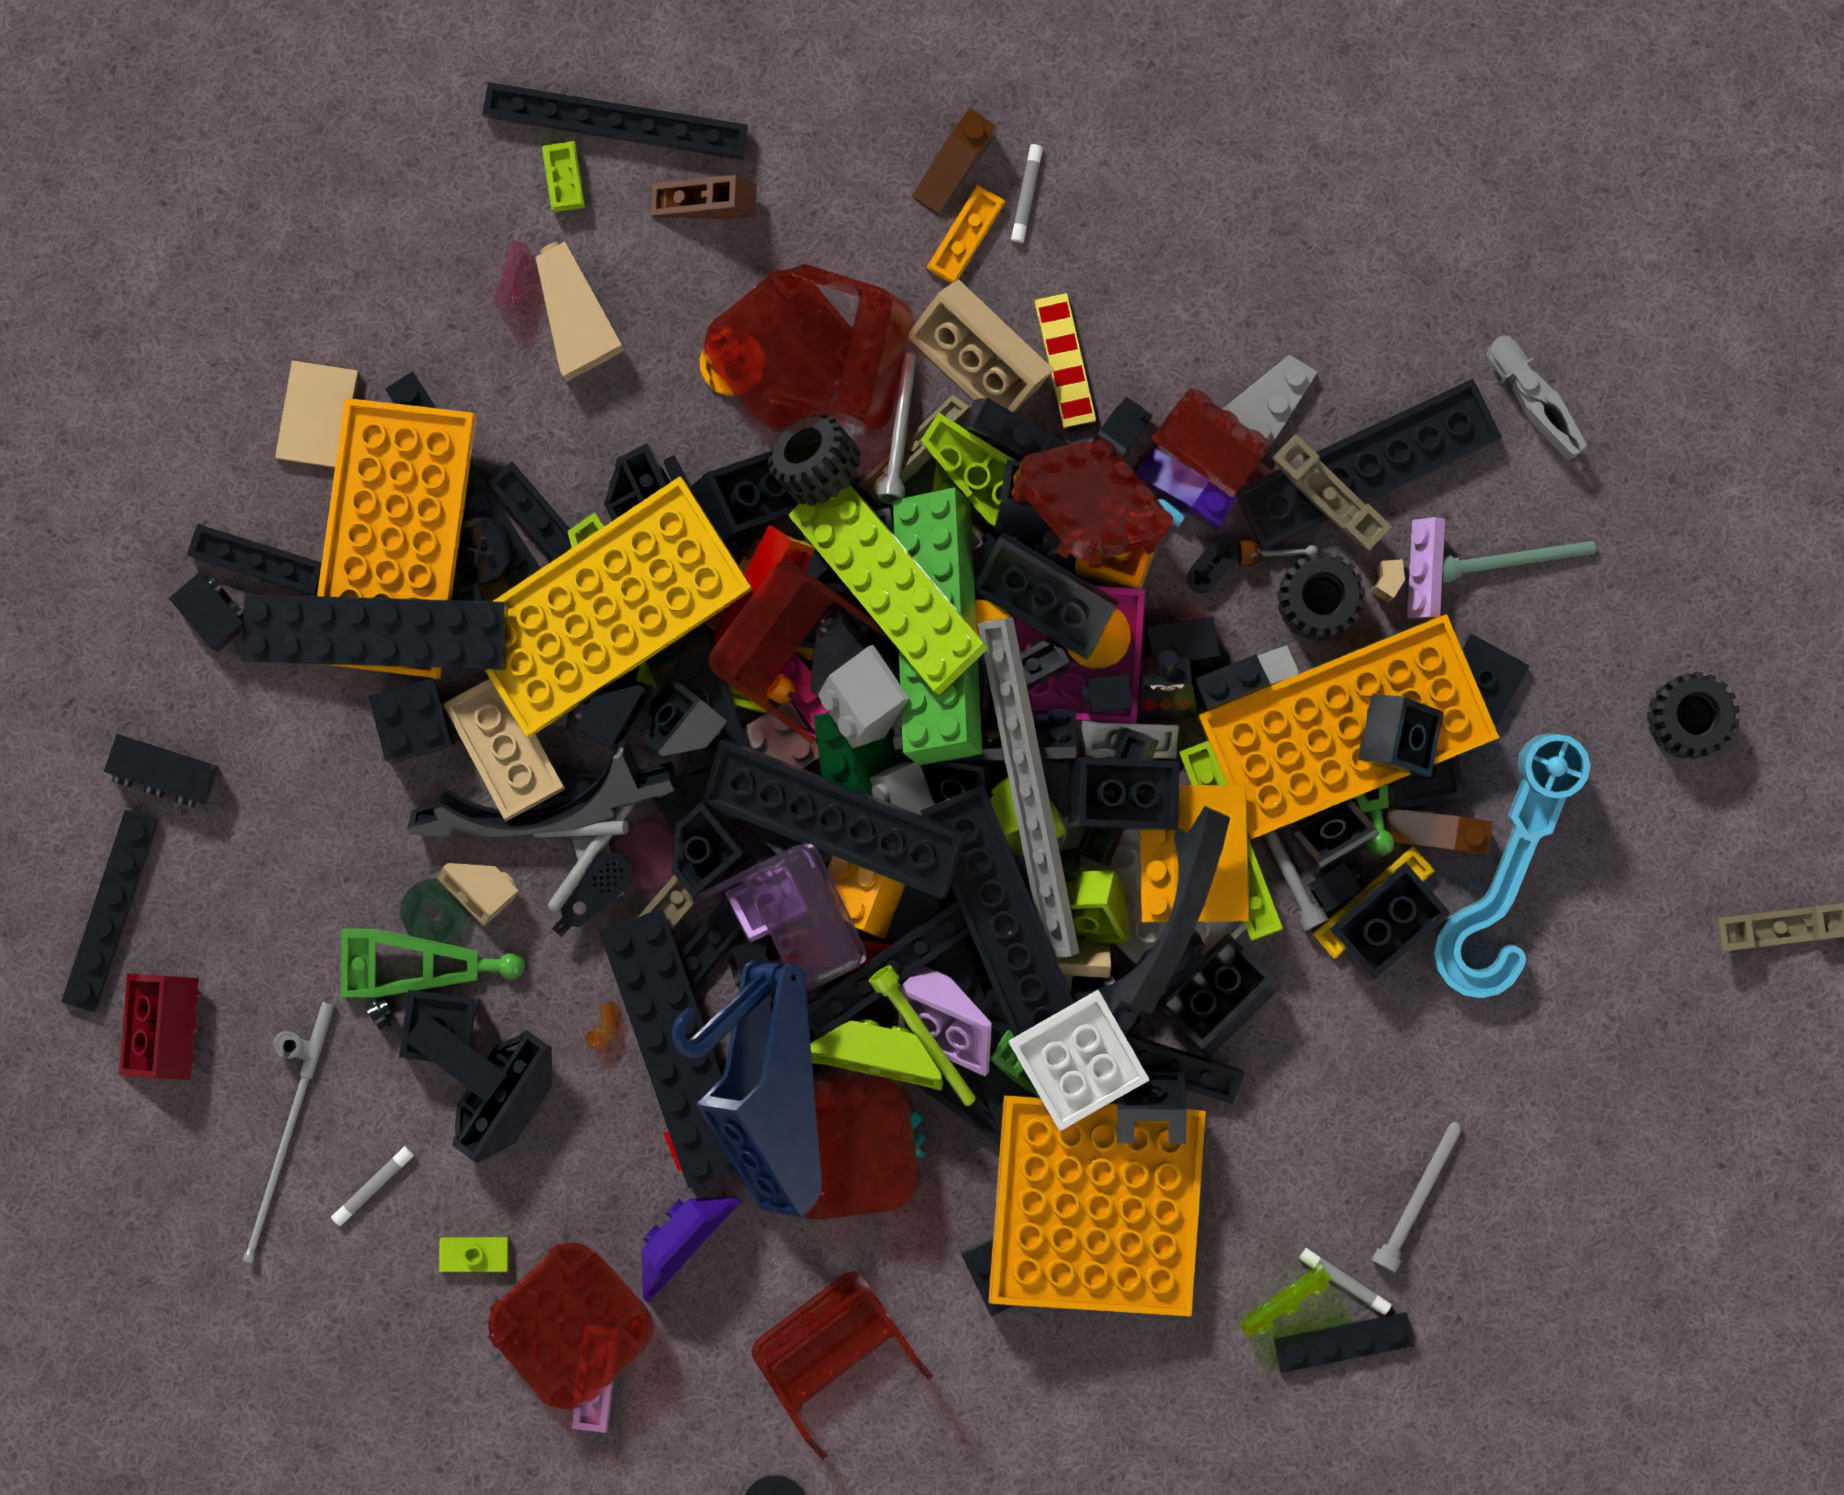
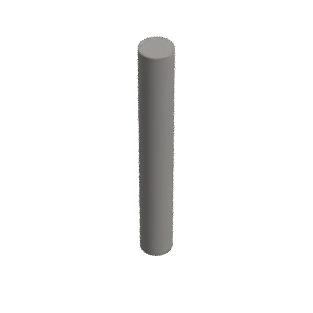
(601, 828)

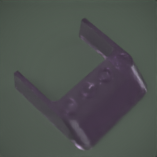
(801, 913)

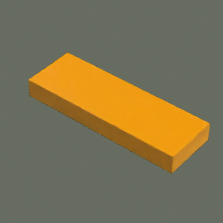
(966, 234)

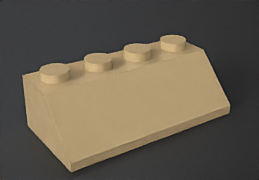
(978, 349)

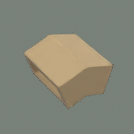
(1390, 579)

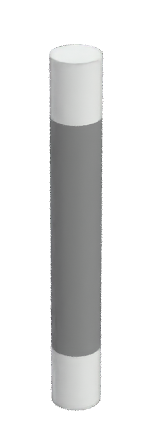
(1027, 193)
(372, 1186)
(1347, 1282)

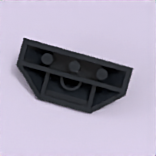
(634, 480)
(494, 1125)

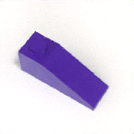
(1186, 488)

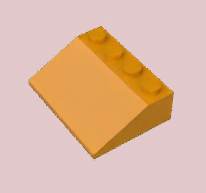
(1159, 860)

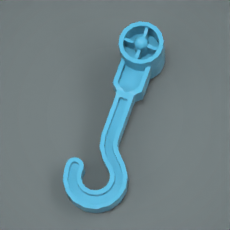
(1549, 772)

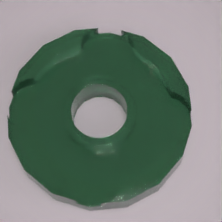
(413, 912)

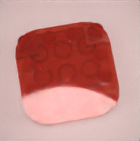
(782, 339)
(1091, 501)
(864, 1147)
(570, 1326)

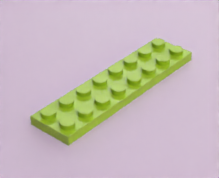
(891, 587)

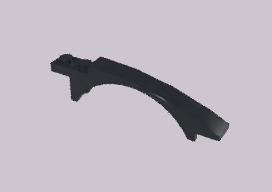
(618, 785)
(1197, 862)

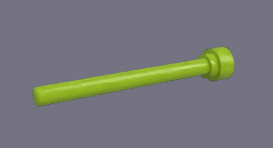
(886, 982)

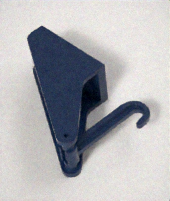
(766, 1096)

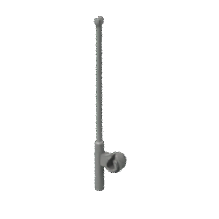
(310, 1053)

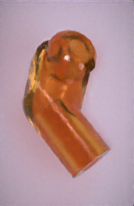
(606, 1029)

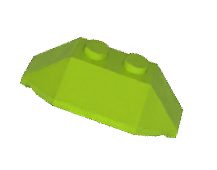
(878, 1052)

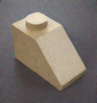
(479, 888)

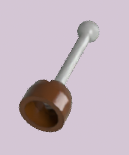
(1251, 553)

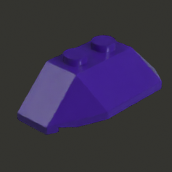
(680, 1238)

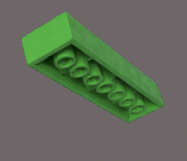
(939, 538)

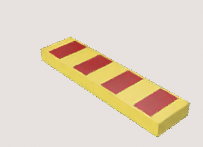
(1066, 360)

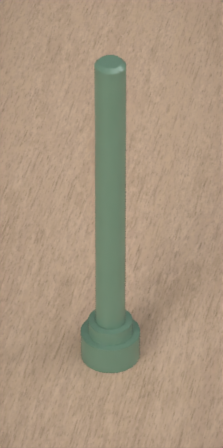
(1454, 568)

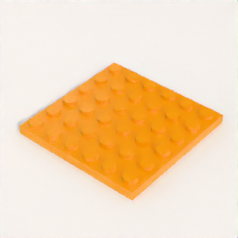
(1095, 1216)

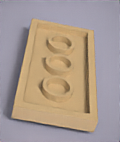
(507, 760)

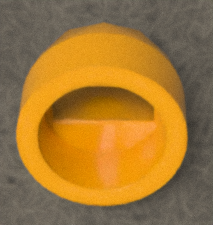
(780, 689)

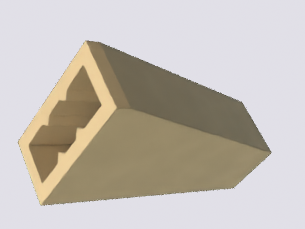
(575, 316)

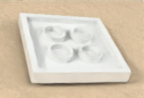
(1078, 1060)

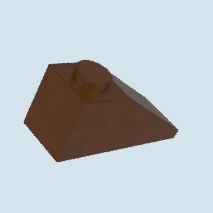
(955, 160)
(704, 198)
(1439, 831)

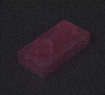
(517, 263)

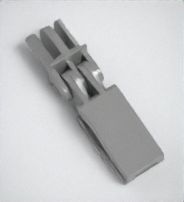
(1536, 395)

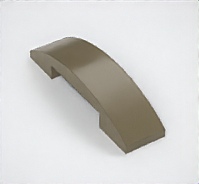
(1330, 494)
(1781, 927)

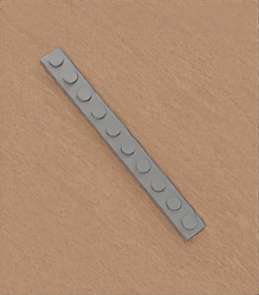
(1028, 784)

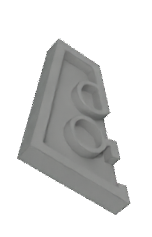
(1273, 397)

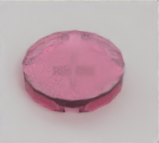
(650, 852)

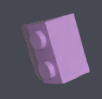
(950, 1018)

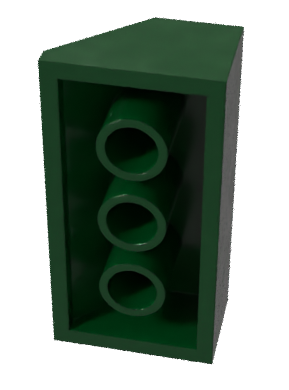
(848, 764)

